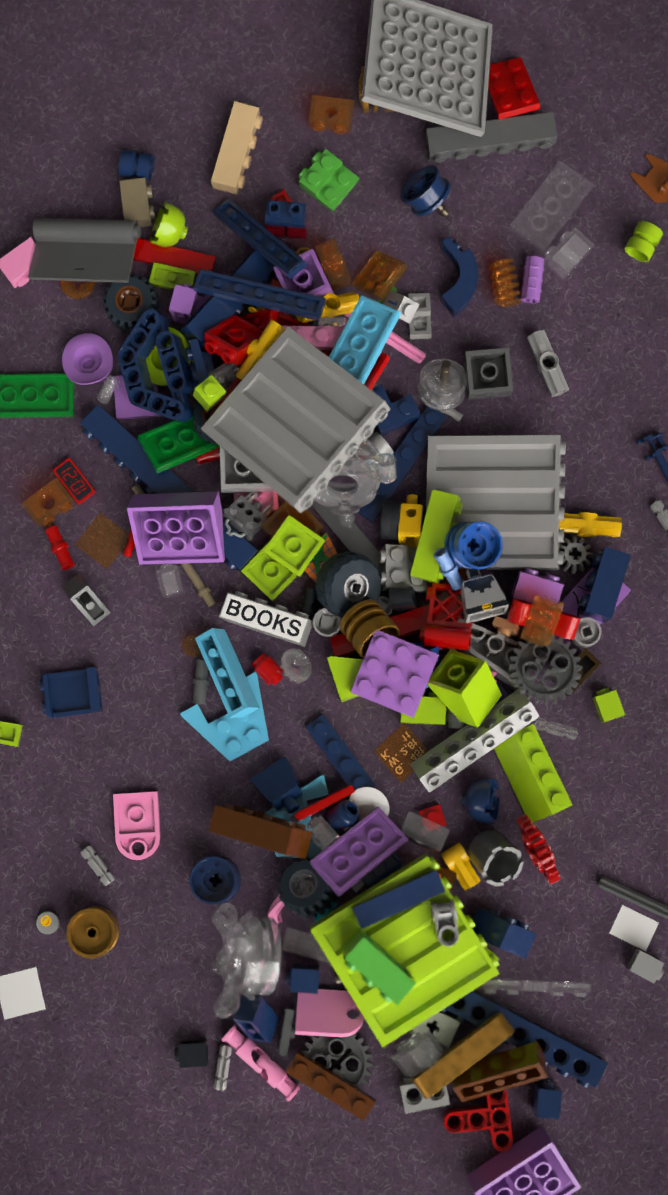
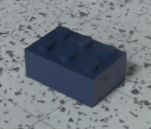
(604, 584)

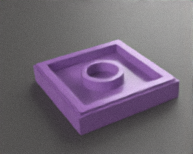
(124, 408)

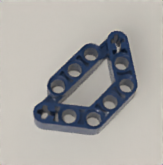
(157, 336)

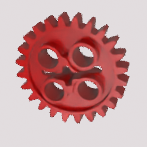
(535, 844)

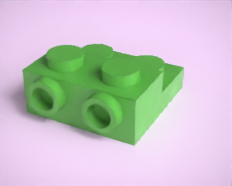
(327, 180)

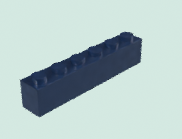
(218, 309)

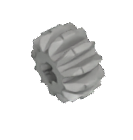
(579, 549)

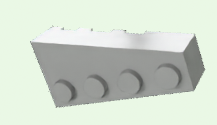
(496, 651)

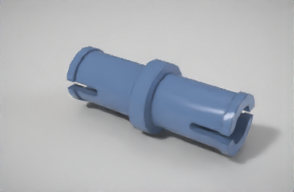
(448, 568)

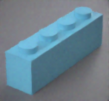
(227, 673)

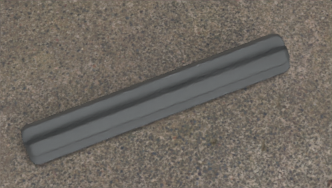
(633, 896)

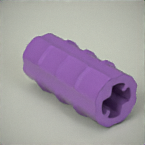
(532, 279)

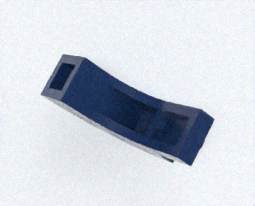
(462, 292)

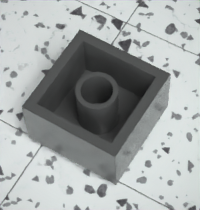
(488, 373)

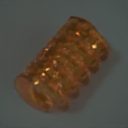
(503, 283)

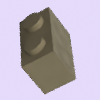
(135, 201)

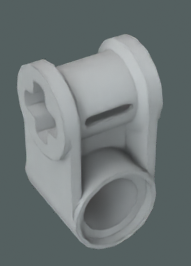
(445, 920)

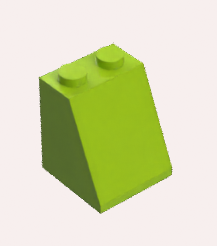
(344, 675)
(465, 687)

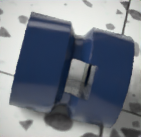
(136, 165)

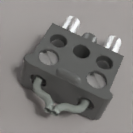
(238, 517)

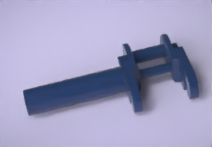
(657, 452)

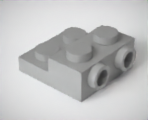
(397, 567)

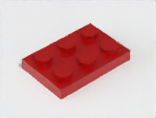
(511, 89)

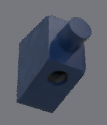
(279, 785)

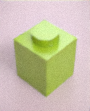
(209, 393)
(608, 705)

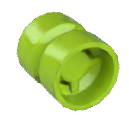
(645, 238)

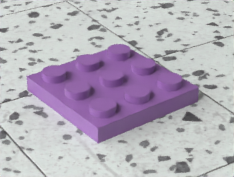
(394, 673)

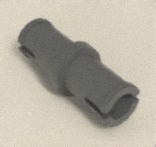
(200, 682)

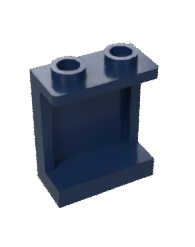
(71, 693)

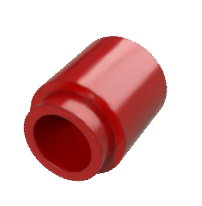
(268, 670)

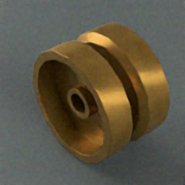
(106, 929)

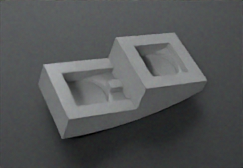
(421, 323)

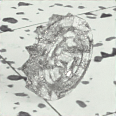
(300, 659)

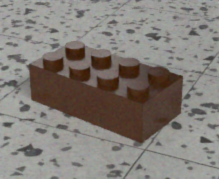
(261, 830)

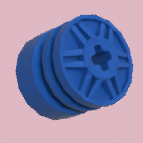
(484, 540)

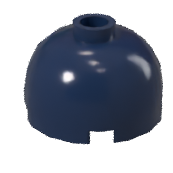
(482, 801)

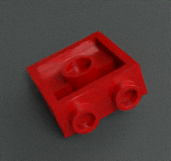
(231, 339)

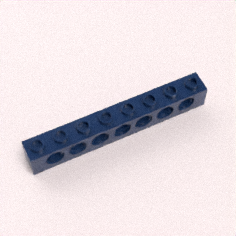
(594, 1064)

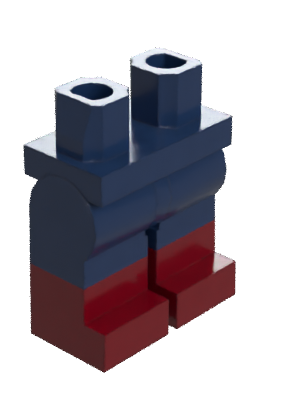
(287, 214)

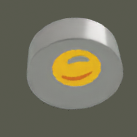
(48, 922)

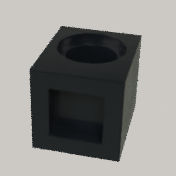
(192, 1053)

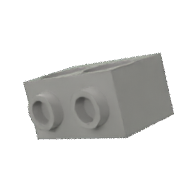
(420, 1103)

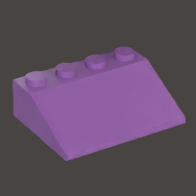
(177, 527)
(526, 1168)

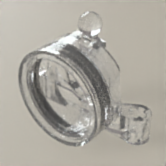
(368, 470)
(247, 958)

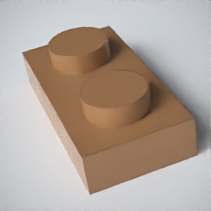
(507, 628)

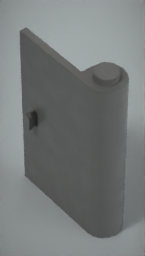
(83, 249)

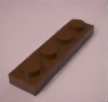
(331, 1085)

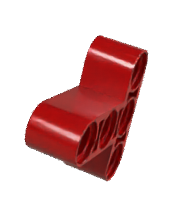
(566, 625)
(487, 1122)

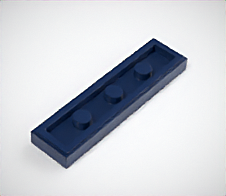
(398, 899)

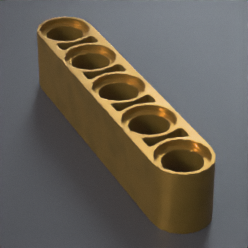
(464, 1055)

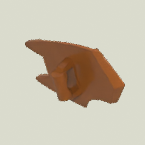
(656, 181)

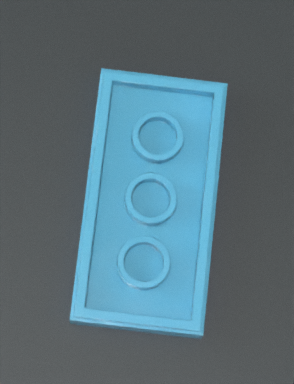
(364, 337)

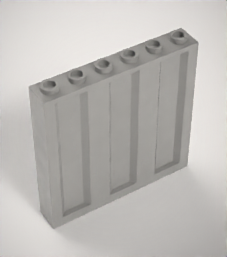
(296, 419)
(509, 485)

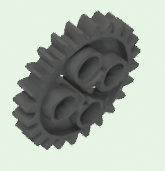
(563, 677)
(321, 1047)

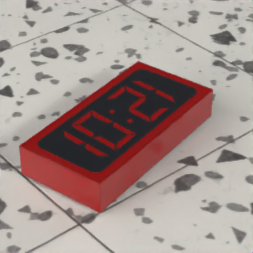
(74, 481)

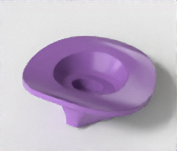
(87, 359)

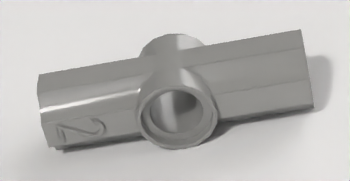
(552, 376)

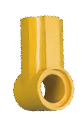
(458, 862)

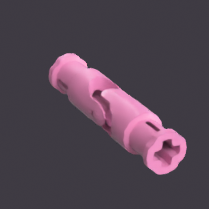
(269, 1070)

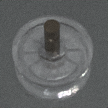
(442, 384)

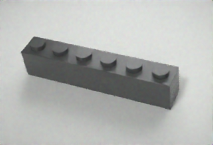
(499, 137)

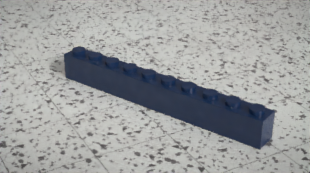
(129, 453)

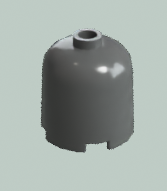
(495, 857)

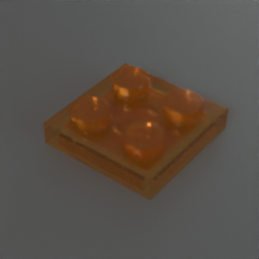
(379, 275)

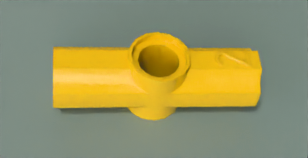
(336, 305)
(259, 347)
(591, 525)

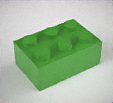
(377, 967)

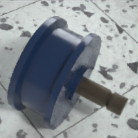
(426, 192)

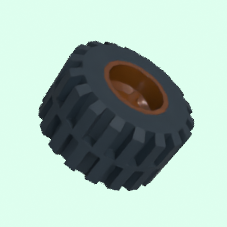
(129, 301)

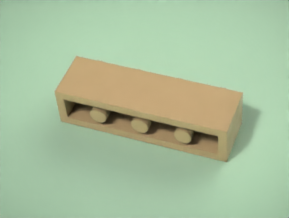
(236, 147)

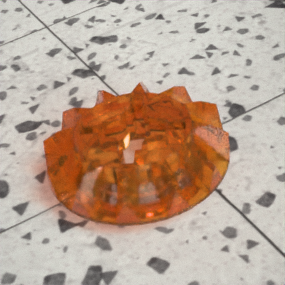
(72, 292)

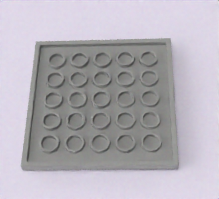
(428, 63)

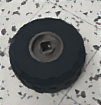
(347, 581)

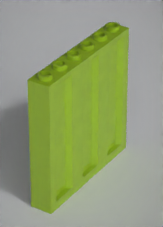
(440, 971)

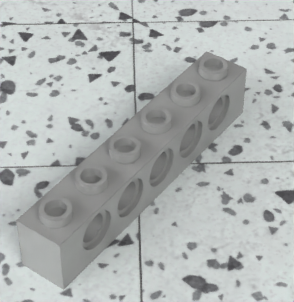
(472, 742)

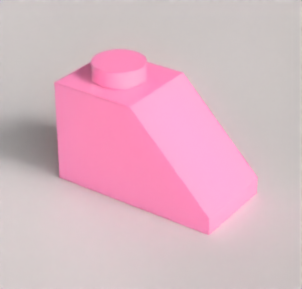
(17, 263)

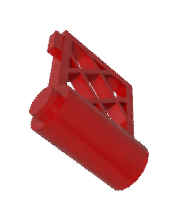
(445, 633)

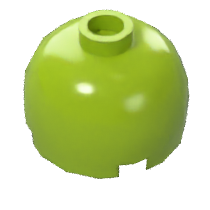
(169, 226)

